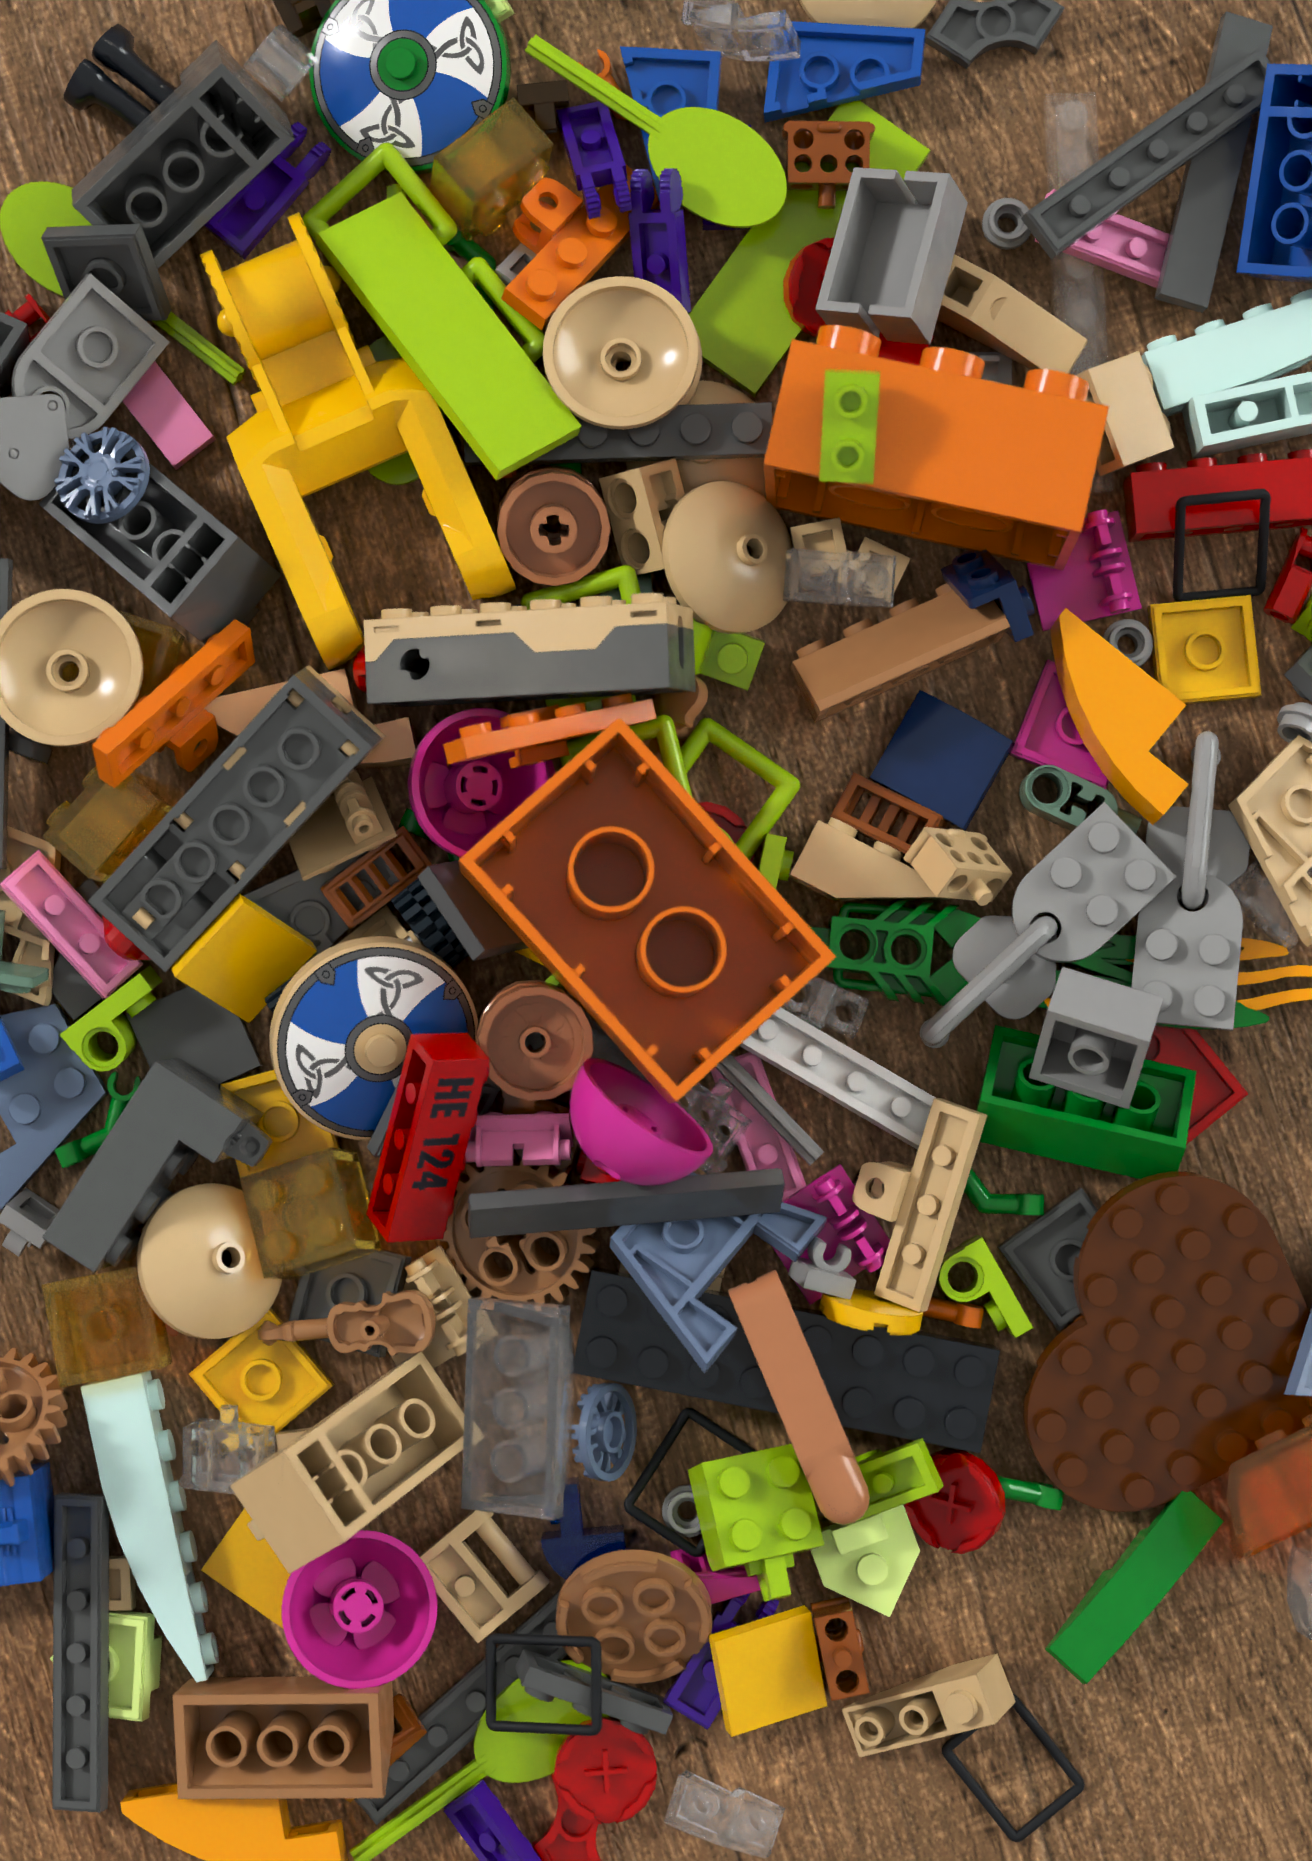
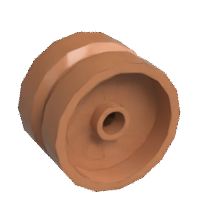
(557, 555)
(527, 1009)

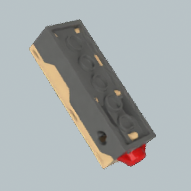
(527, 653)
(233, 820)

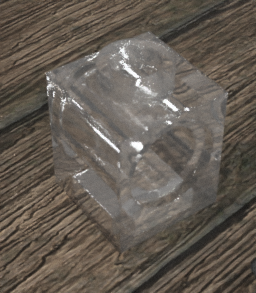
(280, 62)

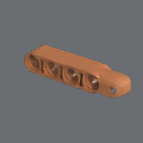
(801, 1398)

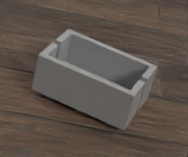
(892, 253)

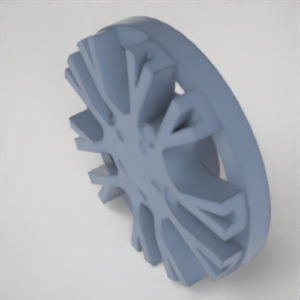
(102, 475)
(603, 1431)

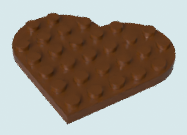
(1174, 1349)

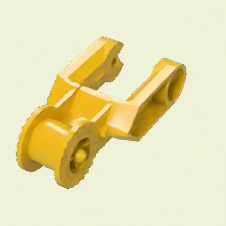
(327, 419)

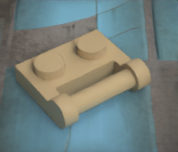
(469, 1586)

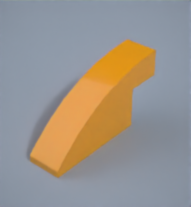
(1117, 714)
(232, 1827)

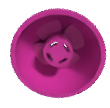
(436, 792)
(632, 1128)
(385, 1626)

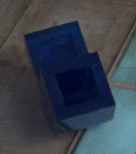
(574, 1544)

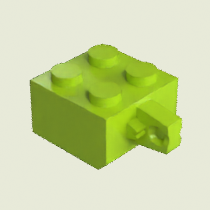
(756, 1514)

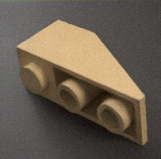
(1007, 320)
(853, 871)
(931, 1706)

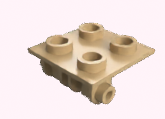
(342, 828)
(440, 1282)

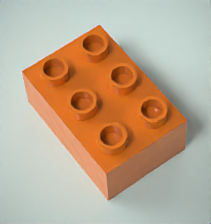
(952, 453)
(645, 911)

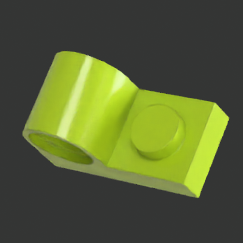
(726, 656)
(109, 1018)
(1004, 1307)
(898, 1476)

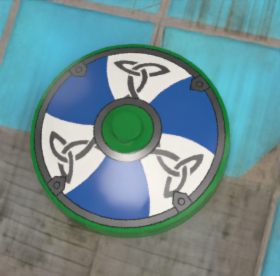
(408, 74)

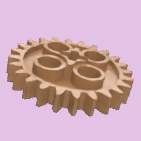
(475, 1255)
(29, 1413)

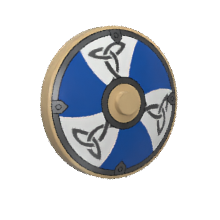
(349, 1023)

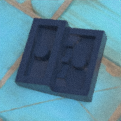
(942, 759)

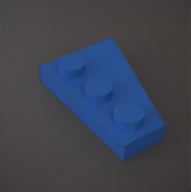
(843, 66)
(672, 80)

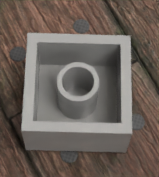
(1095, 1037)

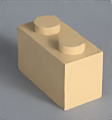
(1134, 420)

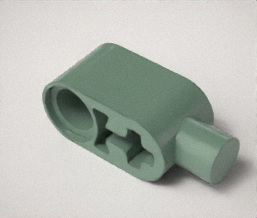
(1084, 794)

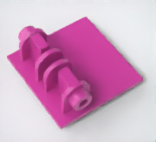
(1095, 578)
(845, 1224)

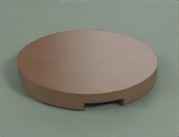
(641, 1609)

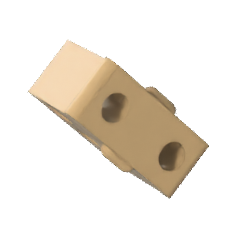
(958, 864)

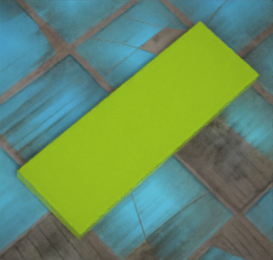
(743, 310)
(448, 335)

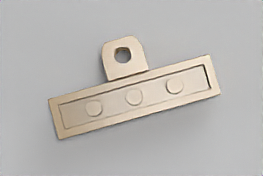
(921, 1201)

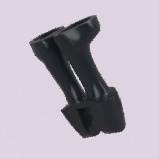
(92, 85)

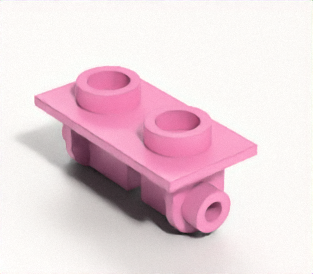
(542, 1136)

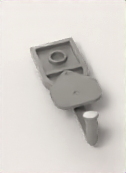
(90, 361)
(1088, 885)
(1189, 952)

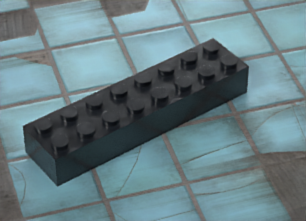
(876, 1380)

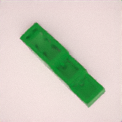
(1133, 1586)

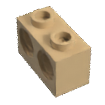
(639, 509)

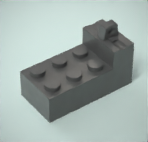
(187, 155)
(175, 554)
(155, 1137)

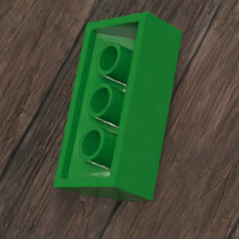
(1082, 1129)

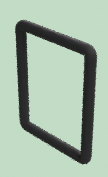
(1179, 543)
(631, 1509)
(545, 1640)
(988, 1804)

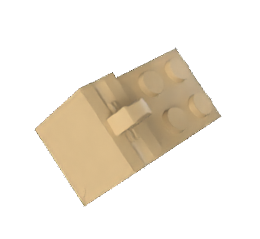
(352, 1464)

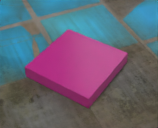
(1050, 734)

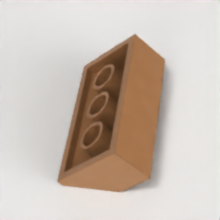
(893, 651)
(281, 1739)

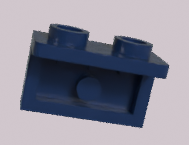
(981, 579)

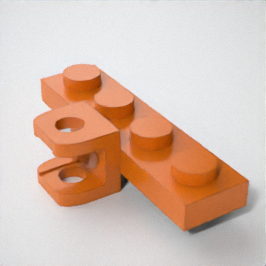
(566, 248)
(175, 710)
(542, 732)

